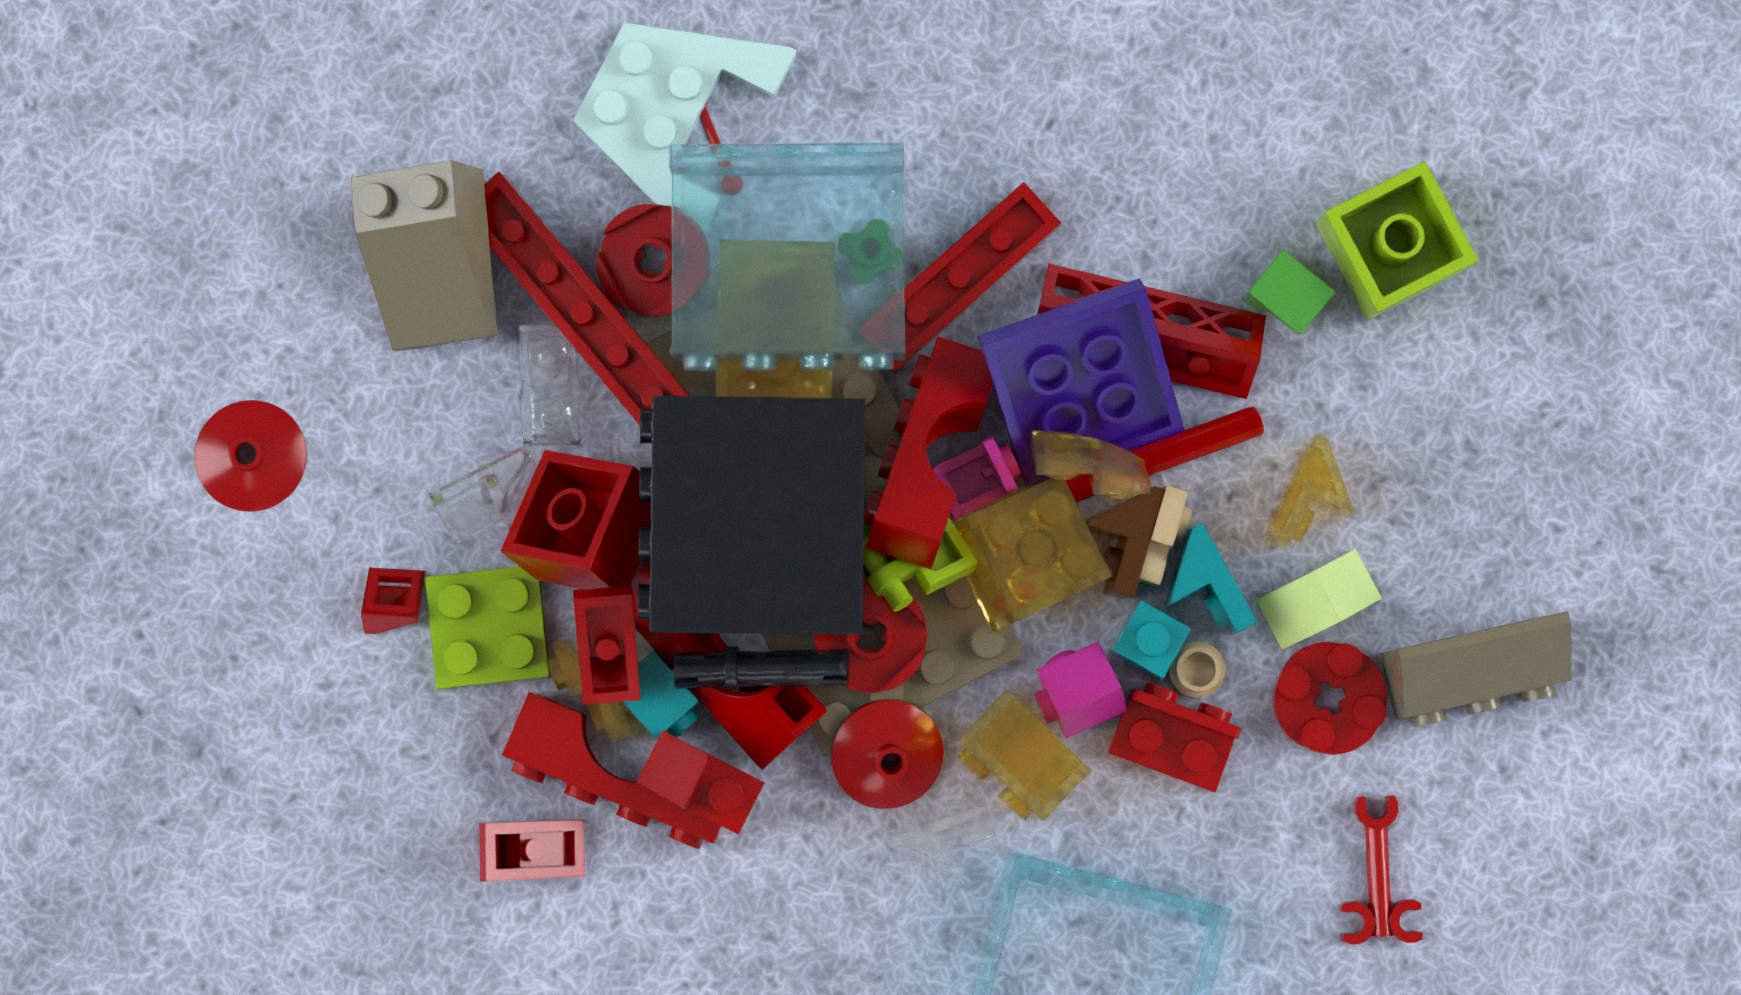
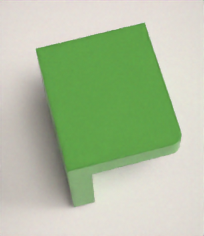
(1289, 293)

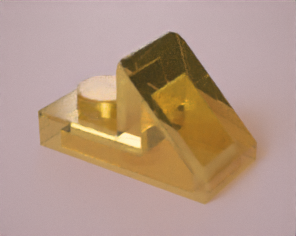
(1313, 480)

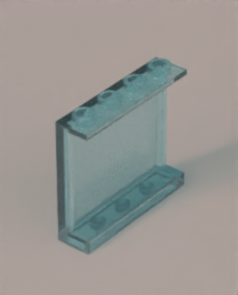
(787, 255)

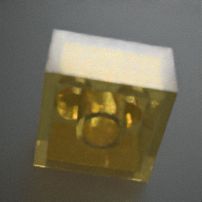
(1031, 553)
(1021, 757)

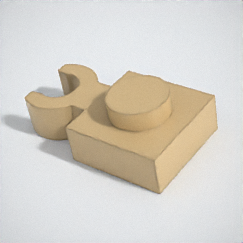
(1170, 524)

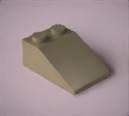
(427, 252)

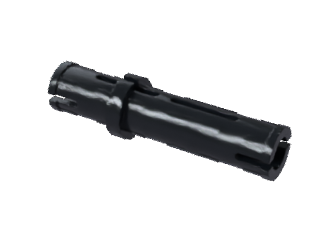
(766, 668)

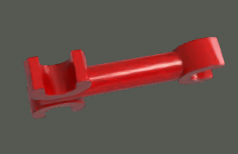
(1379, 917)

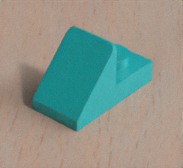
(1203, 566)

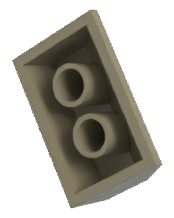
(1479, 668)

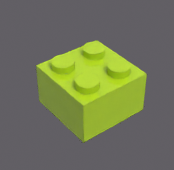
(1396, 241)

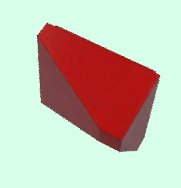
(391, 606)

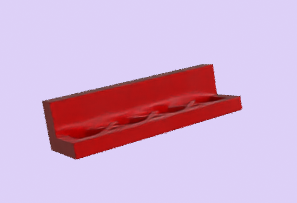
(1194, 353)

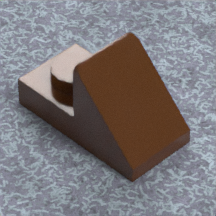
(1133, 526)

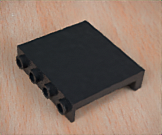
(753, 515)

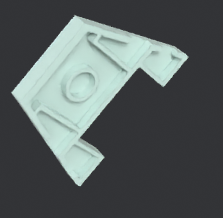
(656, 90)

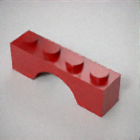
(915, 503)
(757, 717)
(555, 743)

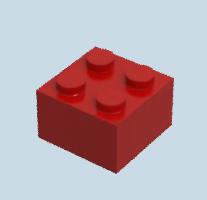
(579, 523)

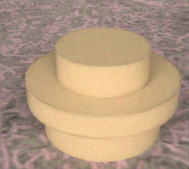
(1197, 670)

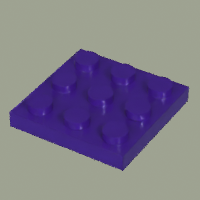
(1083, 372)

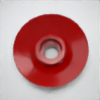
(278, 459)
(883, 729)

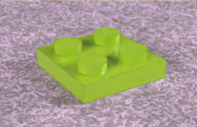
(486, 627)

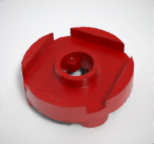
(623, 251)
(903, 651)
(1360, 710)

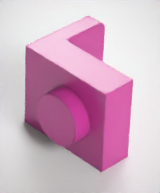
(979, 476)

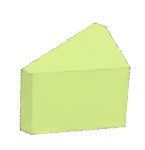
(1318, 599)

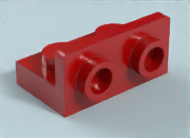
(1175, 738)

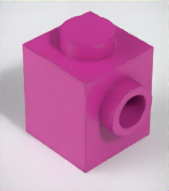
(1079, 690)

